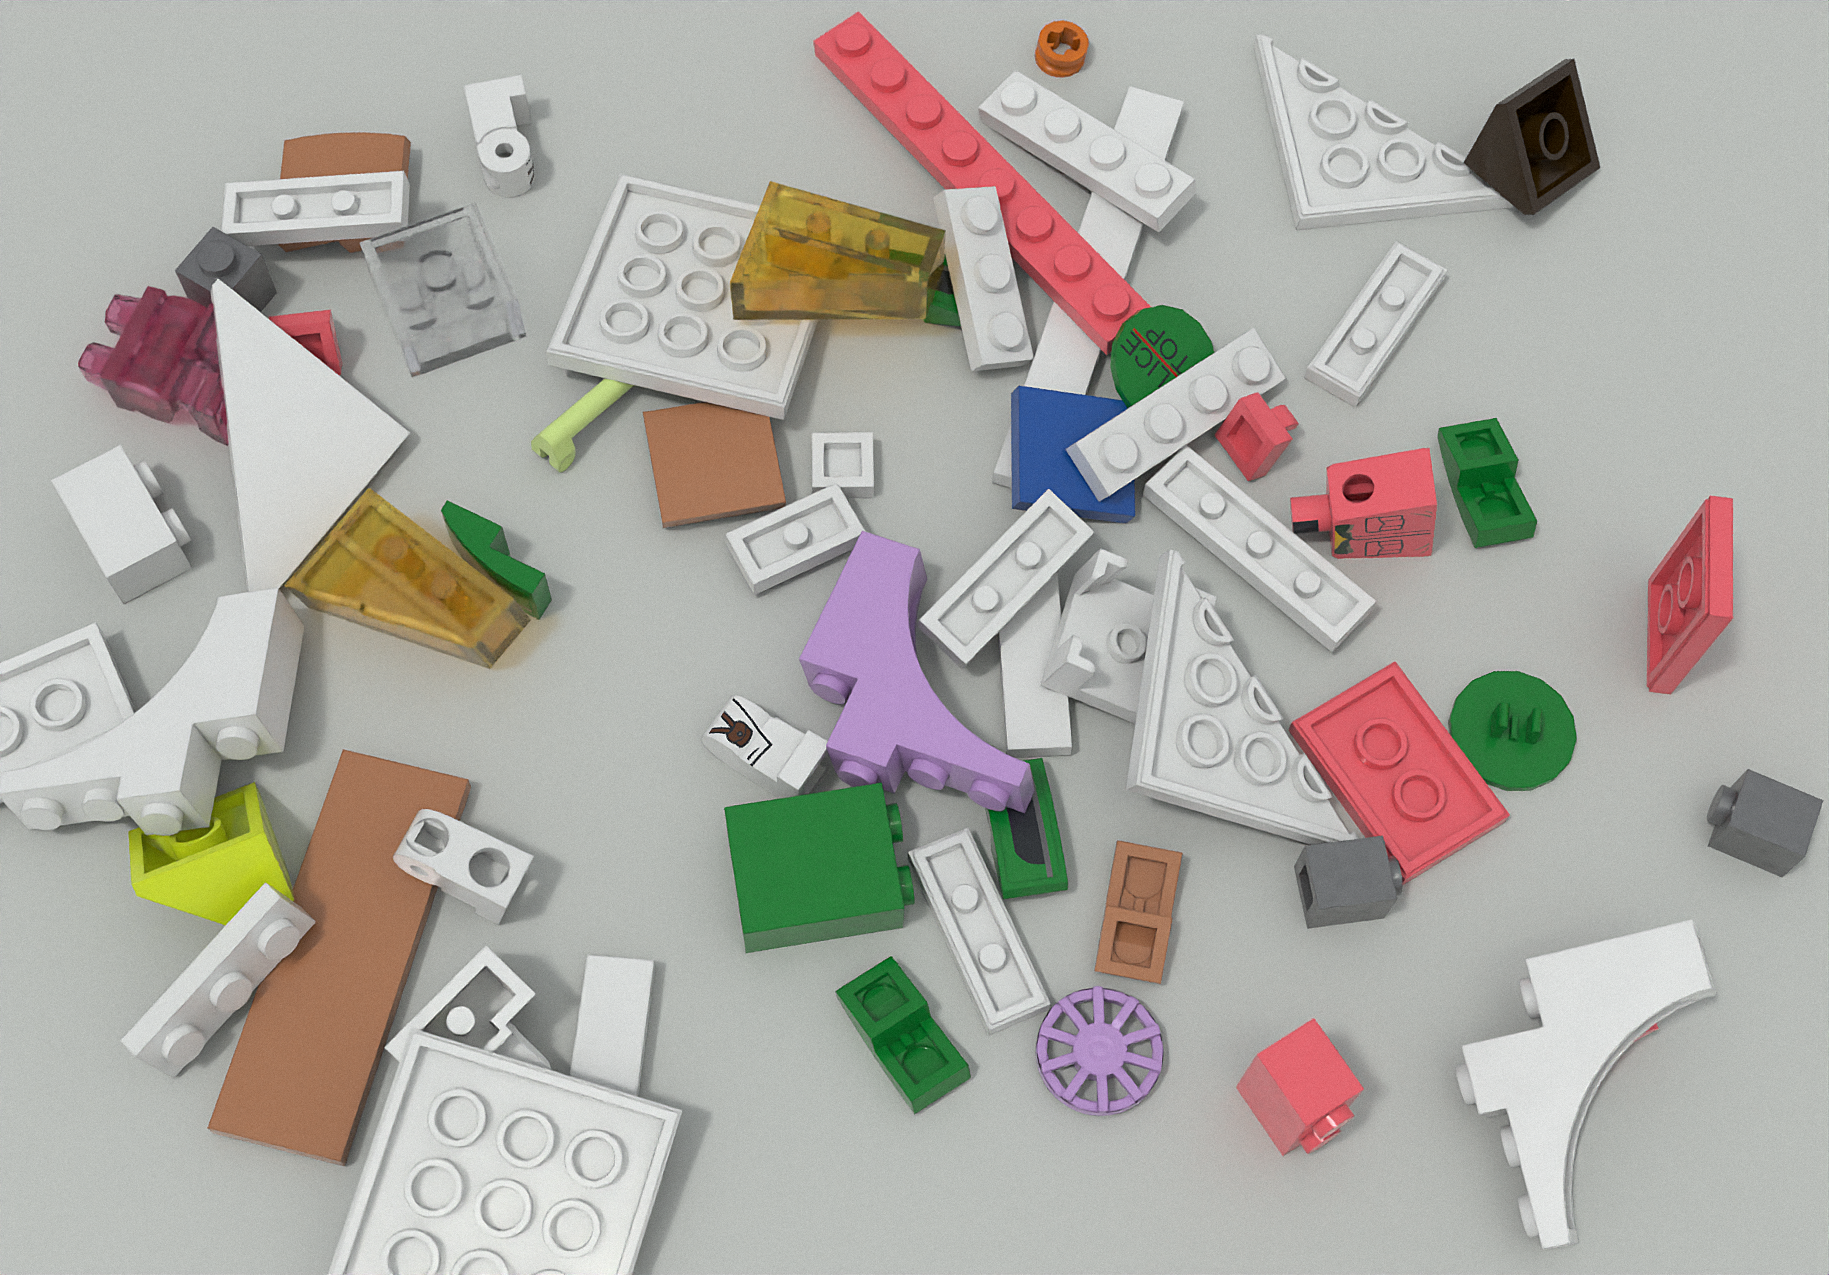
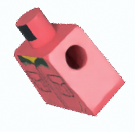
(1374, 507)

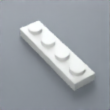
(1087, 150)
(1174, 414)
(1259, 548)

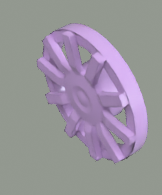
(1099, 1051)

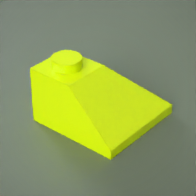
(212, 867)

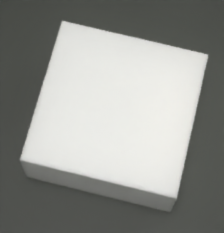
(843, 460)

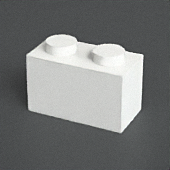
(122, 523)

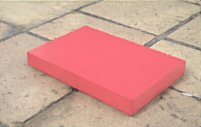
(1690, 595)
(1398, 771)

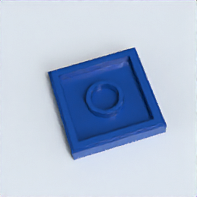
(1041, 430)

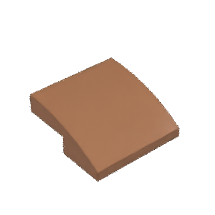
(342, 155)
(712, 463)

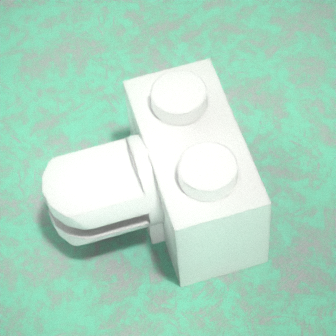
(478, 1011)

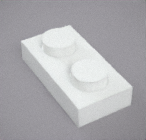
(794, 538)

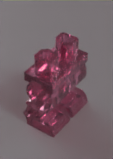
(161, 360)

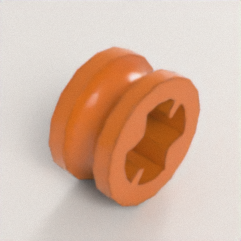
(1072, 59)

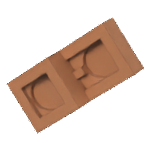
(1138, 912)

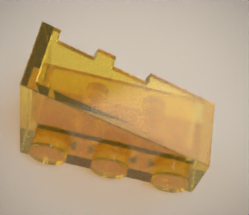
(834, 262)
(408, 585)

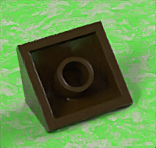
(1537, 141)

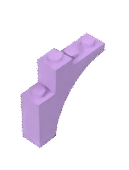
(892, 717)

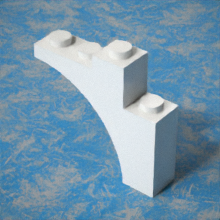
(168, 755)
(1544, 1078)

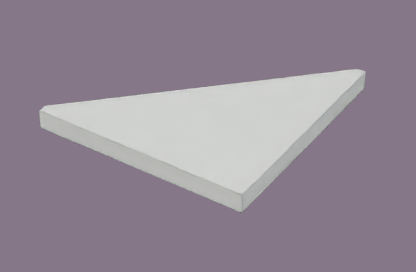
(1354, 157)
(295, 439)
(1211, 730)

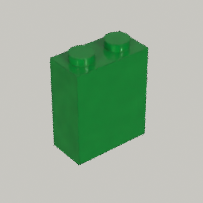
(817, 867)

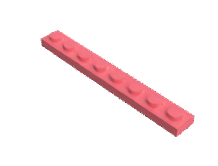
(963, 158)

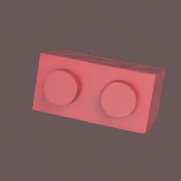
(1300, 1089)

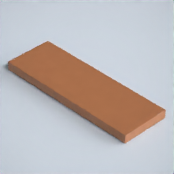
(333, 1000)

